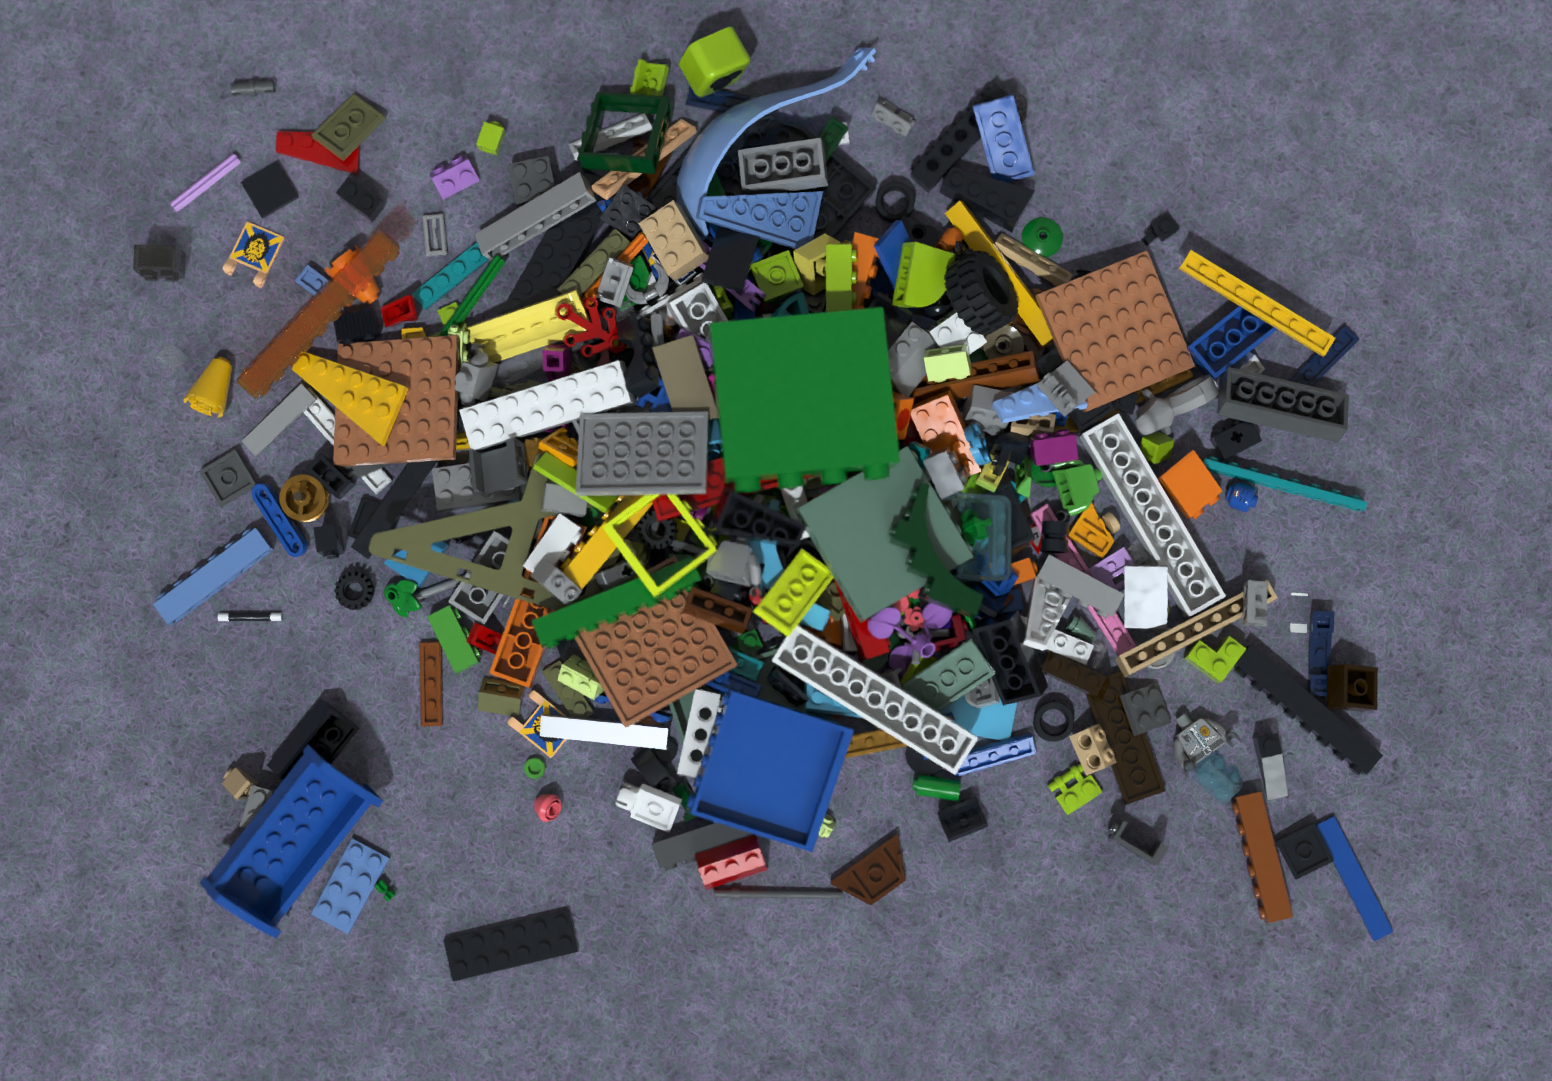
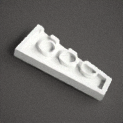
(1043, 614)

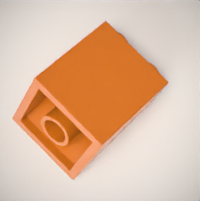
(1190, 486)

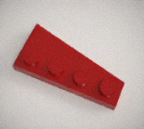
(304, 147)

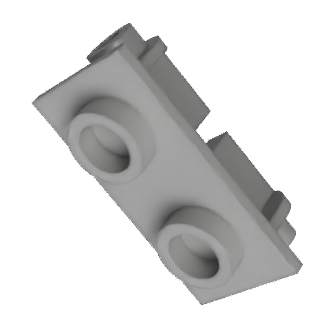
(885, 113)

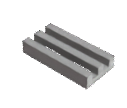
(436, 252)

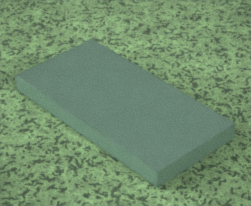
(950, 676)

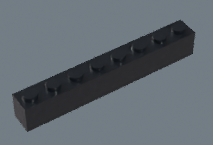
(1307, 710)

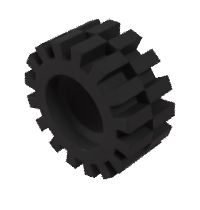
(648, 539)
(345, 581)

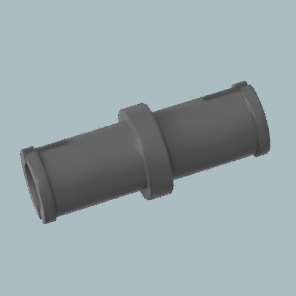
(252, 88)

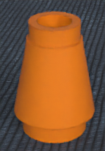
(948, 239)

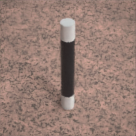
(249, 616)

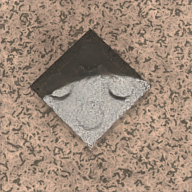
(159, 262)

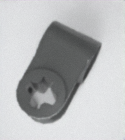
(612, 575)

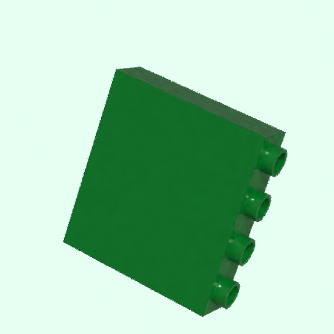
(803, 398)

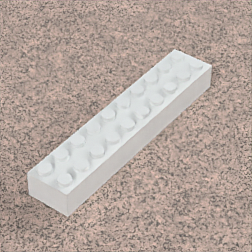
(1152, 515)
(875, 698)

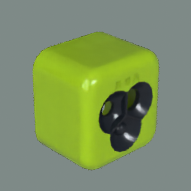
(714, 62)

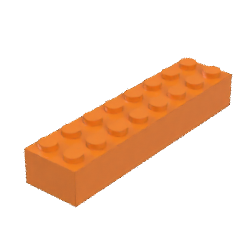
(519, 648)

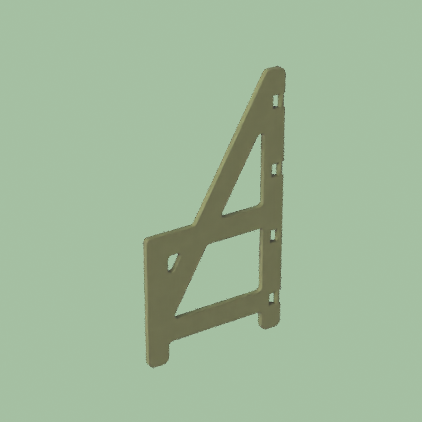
(507, 580)

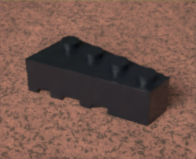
(992, 198)

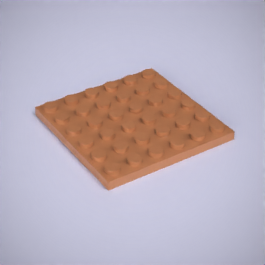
(1116, 329)
(428, 414)
(654, 656)

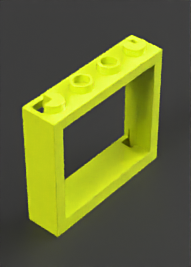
(695, 524)

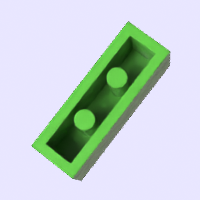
(453, 639)

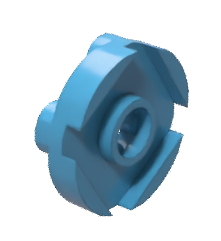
(979, 445)

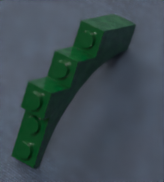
(913, 535)

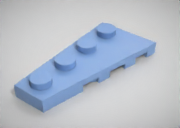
(1026, 403)

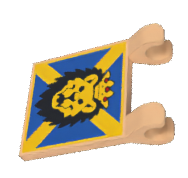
(255, 249)
(531, 728)

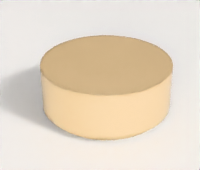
(1111, 522)

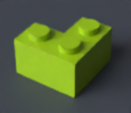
(1215, 663)

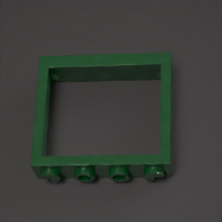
(632, 104)

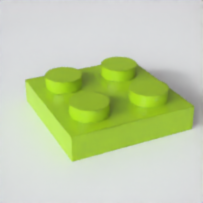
(776, 276)

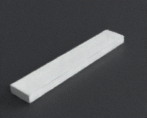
(325, 422)

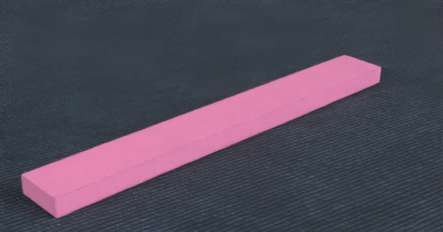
(1112, 626)

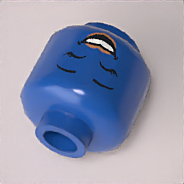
(1241, 497)

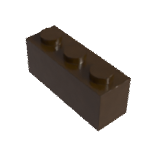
(1076, 675)

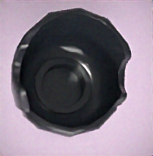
(939, 308)

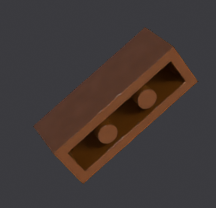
(717, 610)

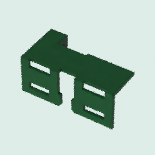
(681, 793)

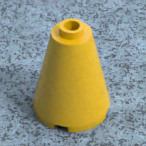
(211, 388)

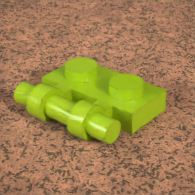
(1078, 794)

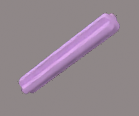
(205, 182)

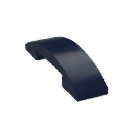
(1319, 651)

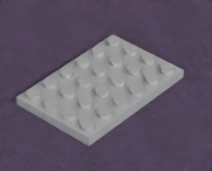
(642, 453)

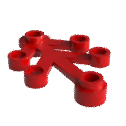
(593, 329)

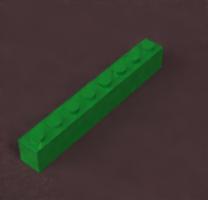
(610, 605)

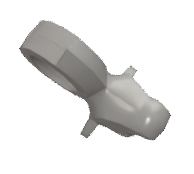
(1160, 412)

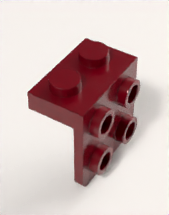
(958, 629)

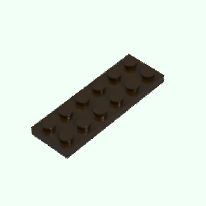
(1135, 766)

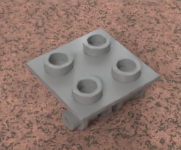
(1065, 388)

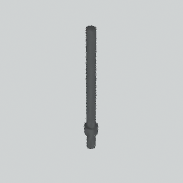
(736, 893)

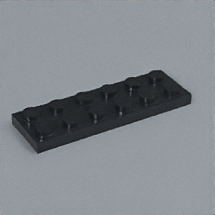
(510, 945)

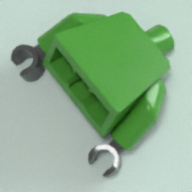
(1075, 486)

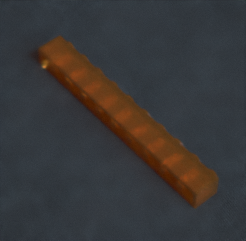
(318, 313)

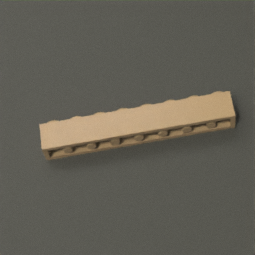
(1185, 634)

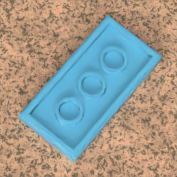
(987, 722)

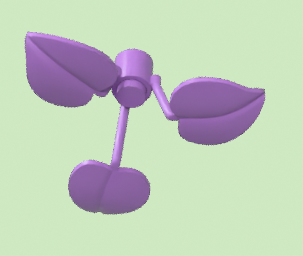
(884, 621)

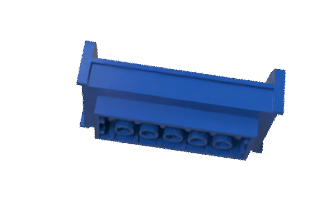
(288, 842)

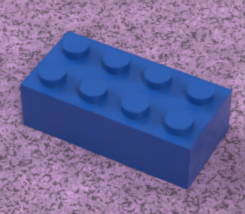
(1229, 342)

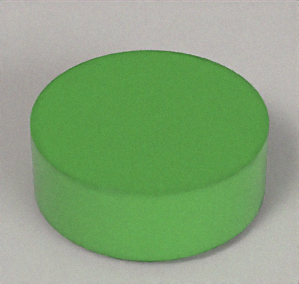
(534, 768)

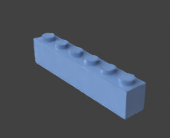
(213, 576)

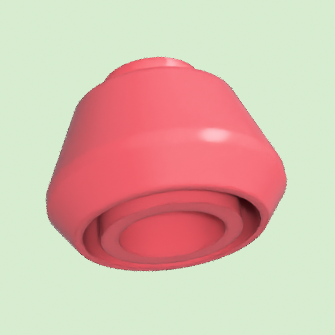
(547, 807)

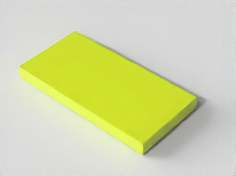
(794, 592)

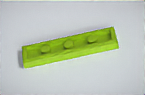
(566, 477)

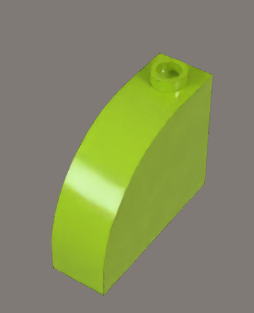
(921, 275)

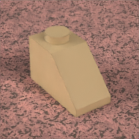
(238, 783)

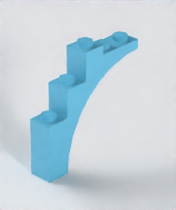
(768, 557)

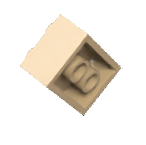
(674, 240)

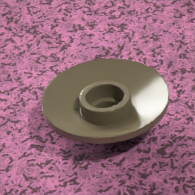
(1009, 337)

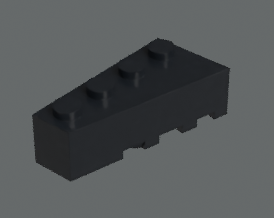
(749, 520)

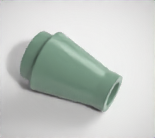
(1078, 627)

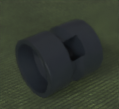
(1054, 537)

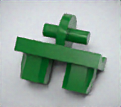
(973, 528)

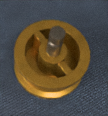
(304, 498)

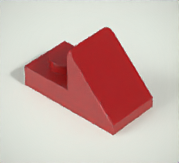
(399, 311)
(484, 638)

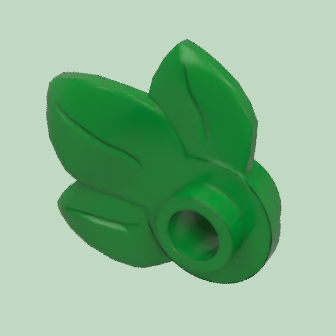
(404, 599)

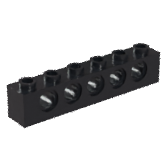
(929, 179)

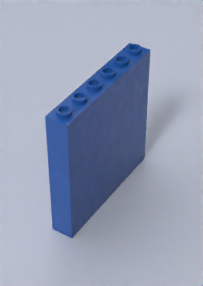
(770, 770)

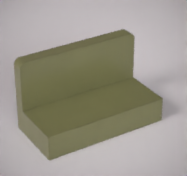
(500, 697)

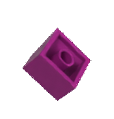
(1053, 448)

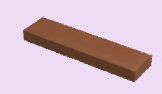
(431, 684)

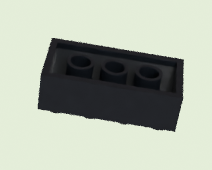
(321, 729)

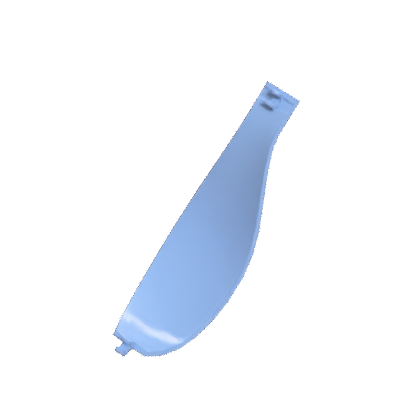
(720, 134)

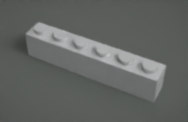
(535, 216)

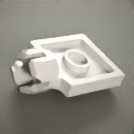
(649, 805)

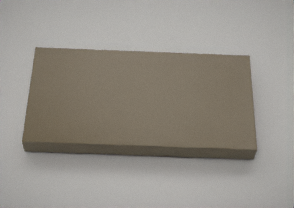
(685, 377)

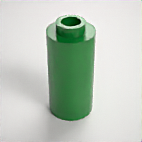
(937, 787)

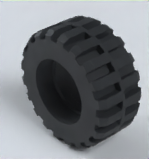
(981, 292)

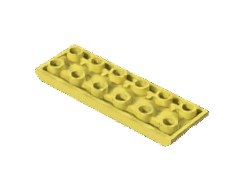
(527, 327)

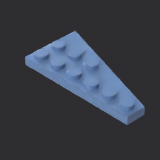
(776, 217)

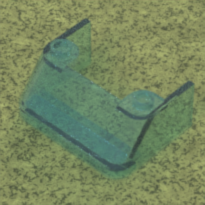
(993, 554)

